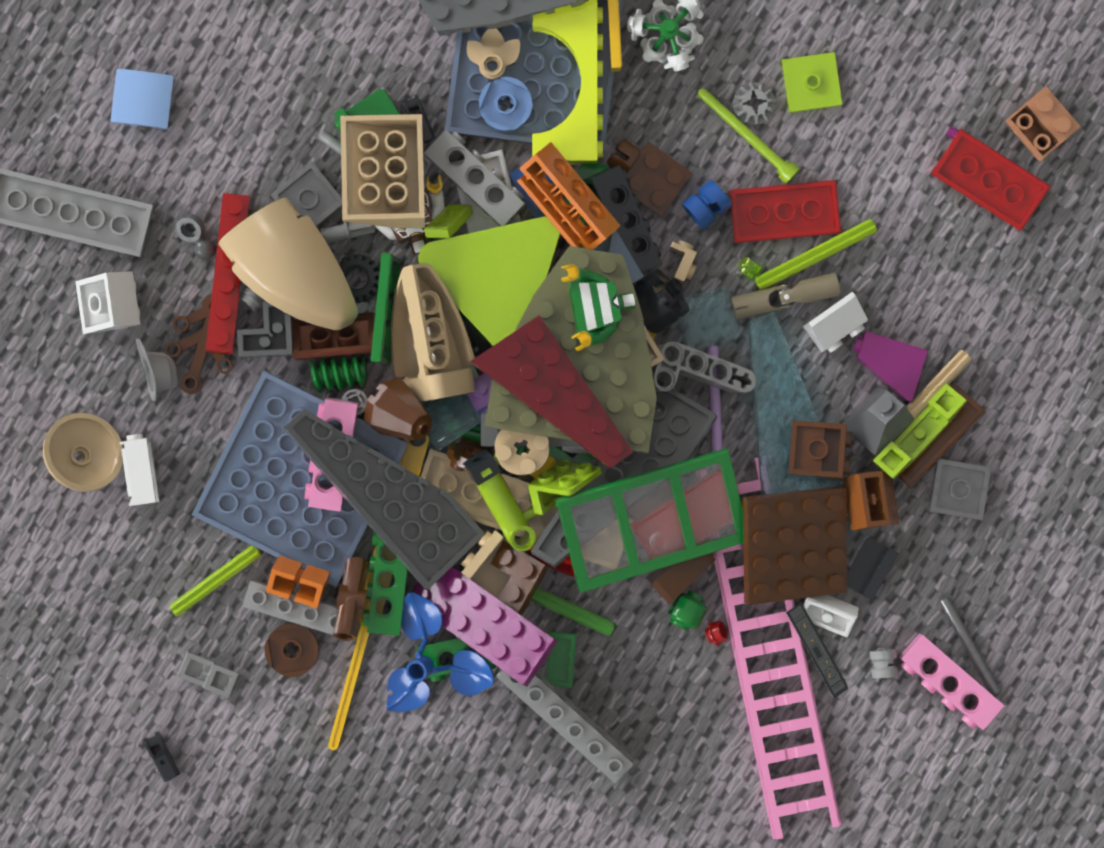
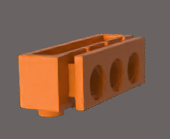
(551, 202)

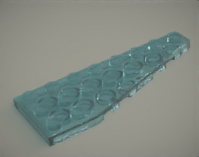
(777, 402)

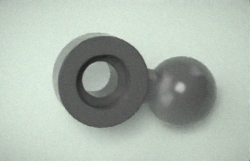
(203, 247)

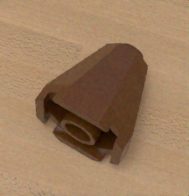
(397, 411)

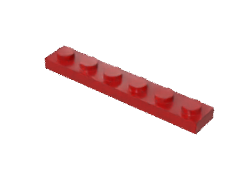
(225, 282)

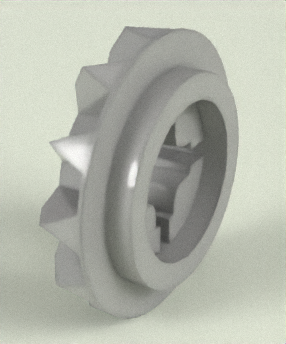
(745, 112)

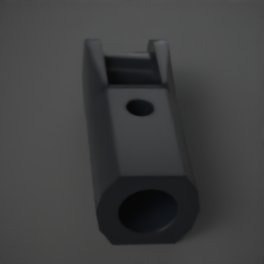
(428, 134)
(163, 761)

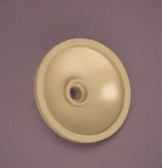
(91, 439)

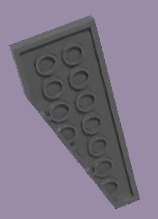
(405, 510)

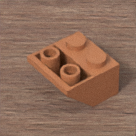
(1042, 123)

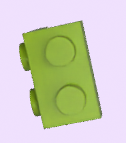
(560, 481)

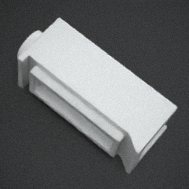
(139, 470)

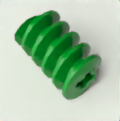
(339, 374)

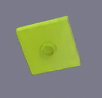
(811, 82)

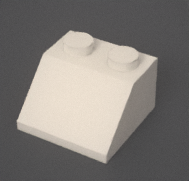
(108, 302)
(837, 322)

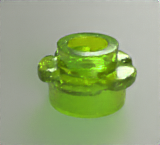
(749, 267)

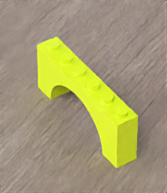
(578, 132)

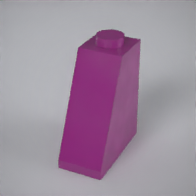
(892, 362)

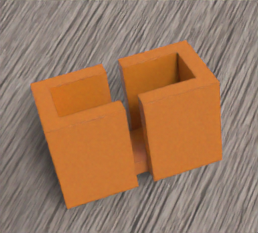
(288, 573)

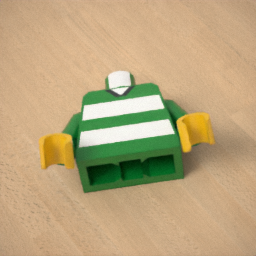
(595, 305)

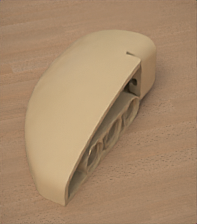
(290, 266)
(429, 337)

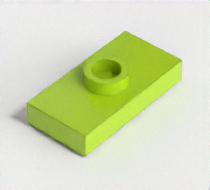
(448, 221)

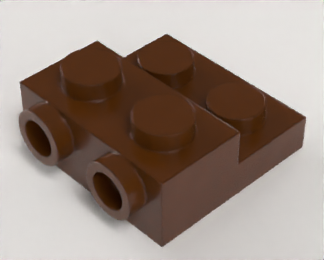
(819, 450)

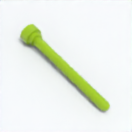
(784, 168)

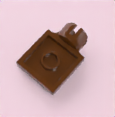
(651, 173)

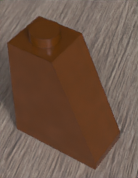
(677, 577)

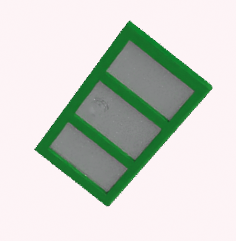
(652, 520)

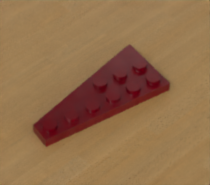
(547, 382)

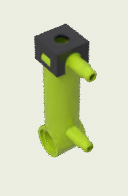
(486, 474)

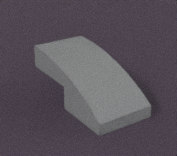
(207, 674)

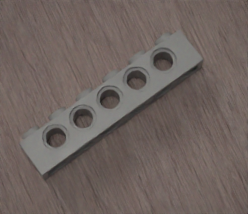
(571, 724)

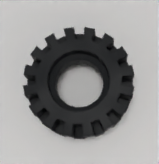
(372, 271)

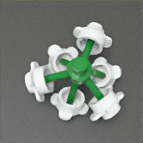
(662, 17)

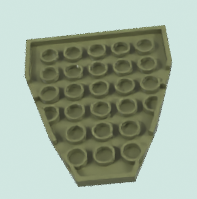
(614, 370)

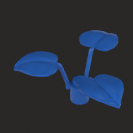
(470, 670)

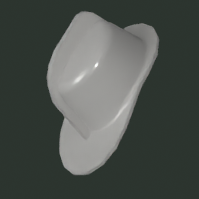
(159, 370)

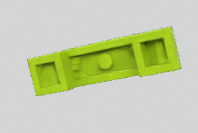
(920, 432)

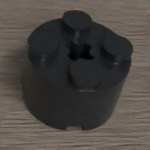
(660, 301)

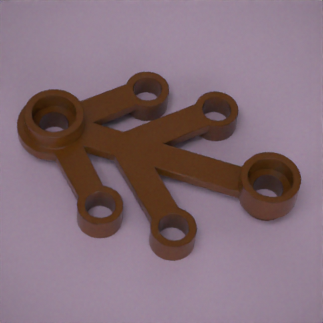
(199, 338)

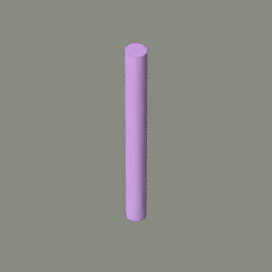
(715, 406)

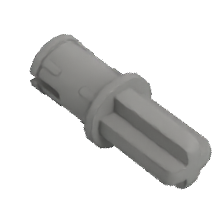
(346, 232)

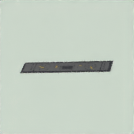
(817, 650)

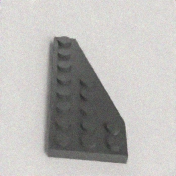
(675, 436)

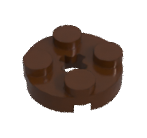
(463, 451)
(283, 662)

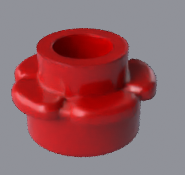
(716, 632)

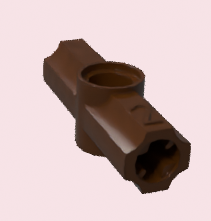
(351, 599)

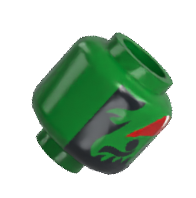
(687, 611)

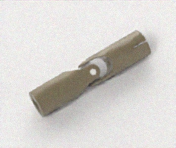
(804, 291)

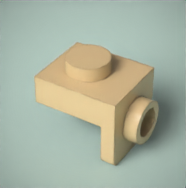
(686, 268)

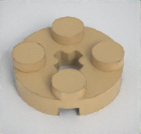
(526, 462)

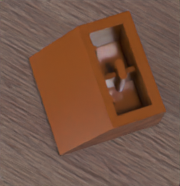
(871, 500)

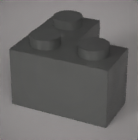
(272, 340)

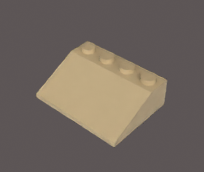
(383, 170)

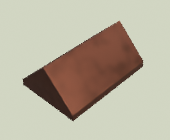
(320, 342)

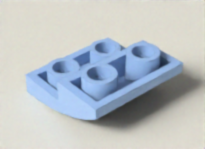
(141, 98)

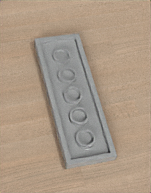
(74, 213)

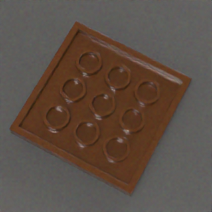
(795, 545)

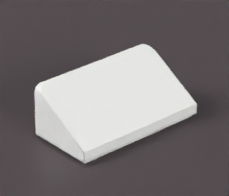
(831, 613)

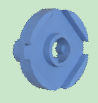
(512, 118)

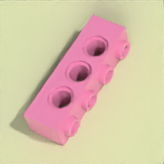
(346, 414)
(986, 704)

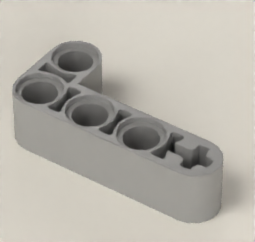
(703, 371)

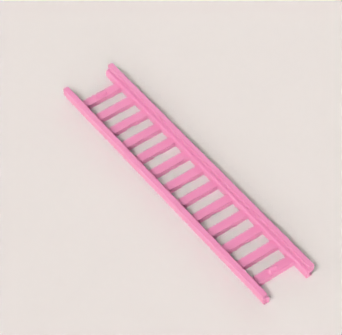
(752, 706)

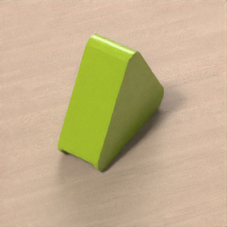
(495, 271)

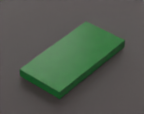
(387, 286)

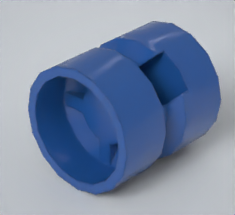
(707, 204)

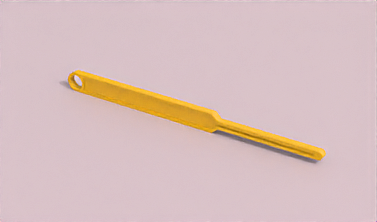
(413, 462)

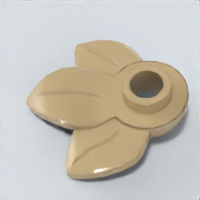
(493, 49)

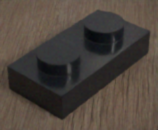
(479, 342)

